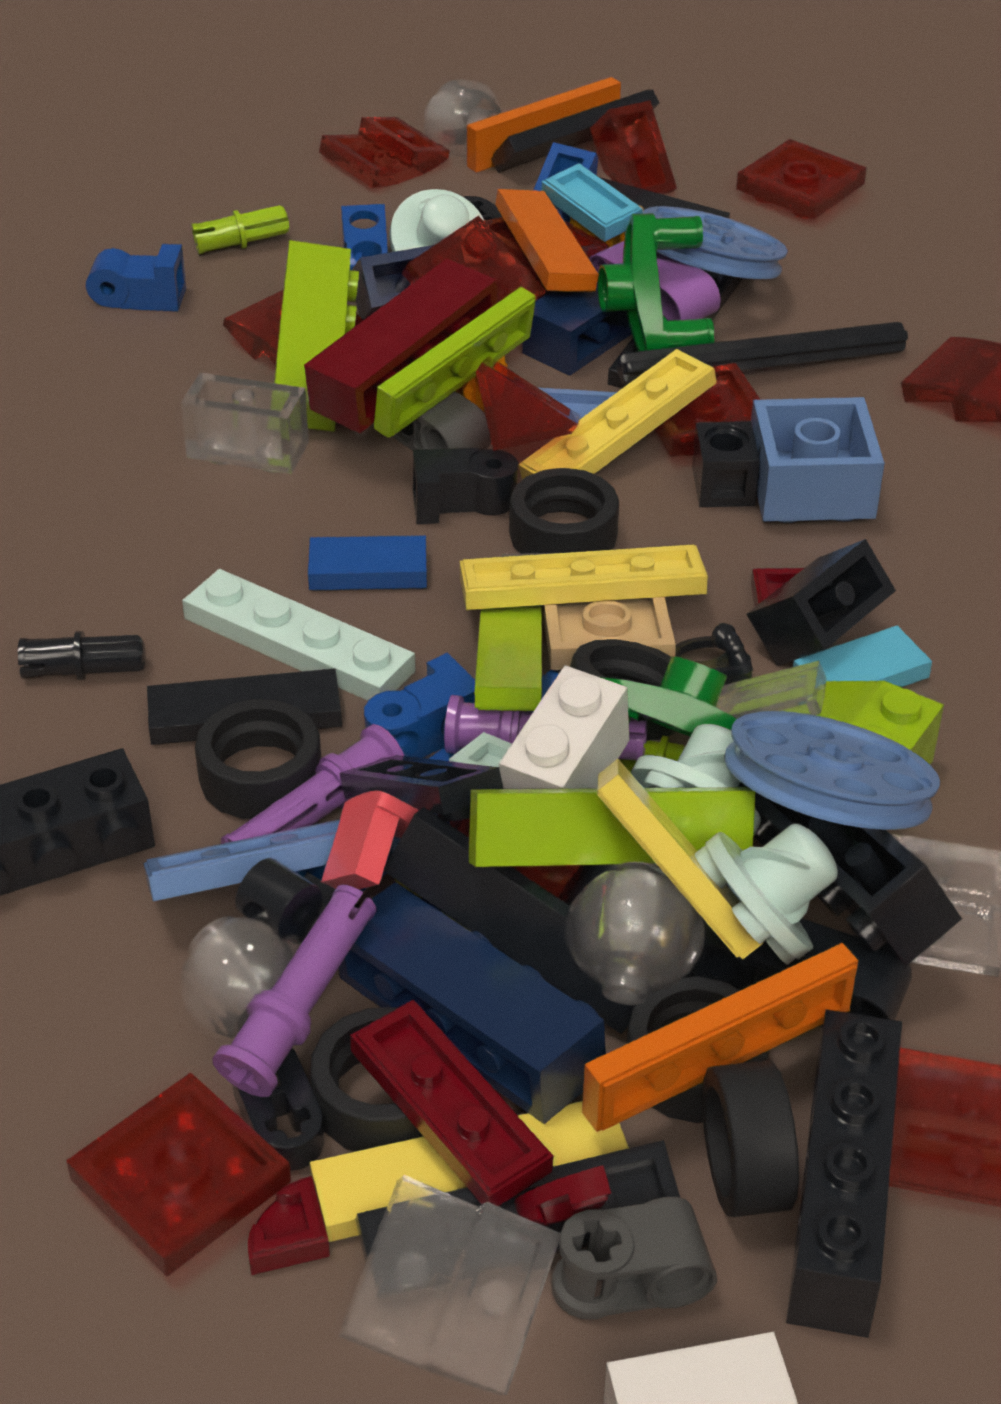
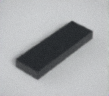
(181, 709)

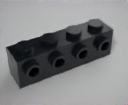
(71, 820)
(878, 882)

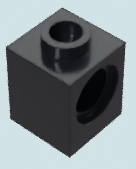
(725, 464)

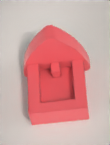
(365, 839)

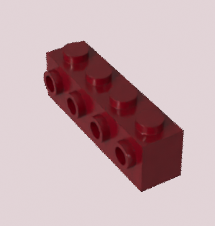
(347, 373)

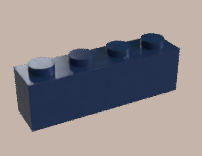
(495, 1011)

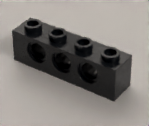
(846, 1175)

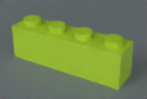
(313, 312)

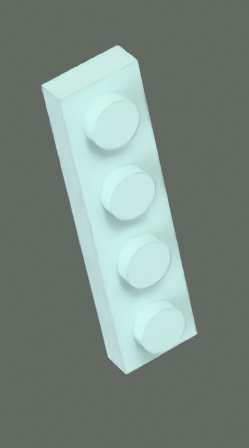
(298, 634)

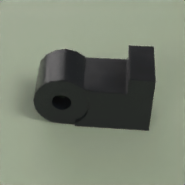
(462, 482)
(283, 897)

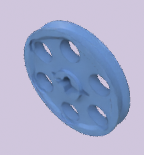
(727, 246)
(831, 770)

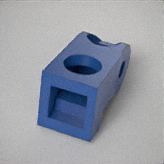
(364, 241)
(138, 280)
(419, 710)

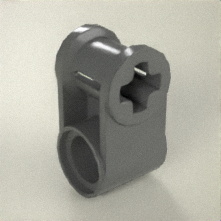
(641, 1252)

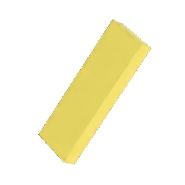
(673, 855)

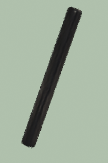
(778, 349)

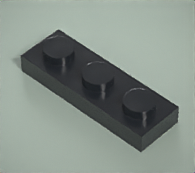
(424, 782)

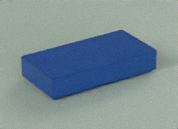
(367, 563)

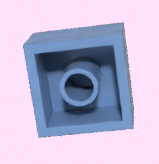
(816, 459)

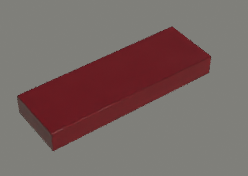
(451, 1104)

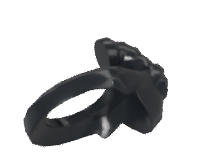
(733, 663)

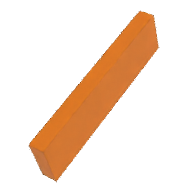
(488, 134)
(546, 241)
(717, 1035)

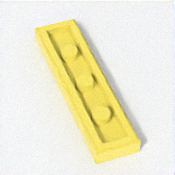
(625, 416)
(582, 577)
(368, 1176)

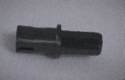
(80, 655)

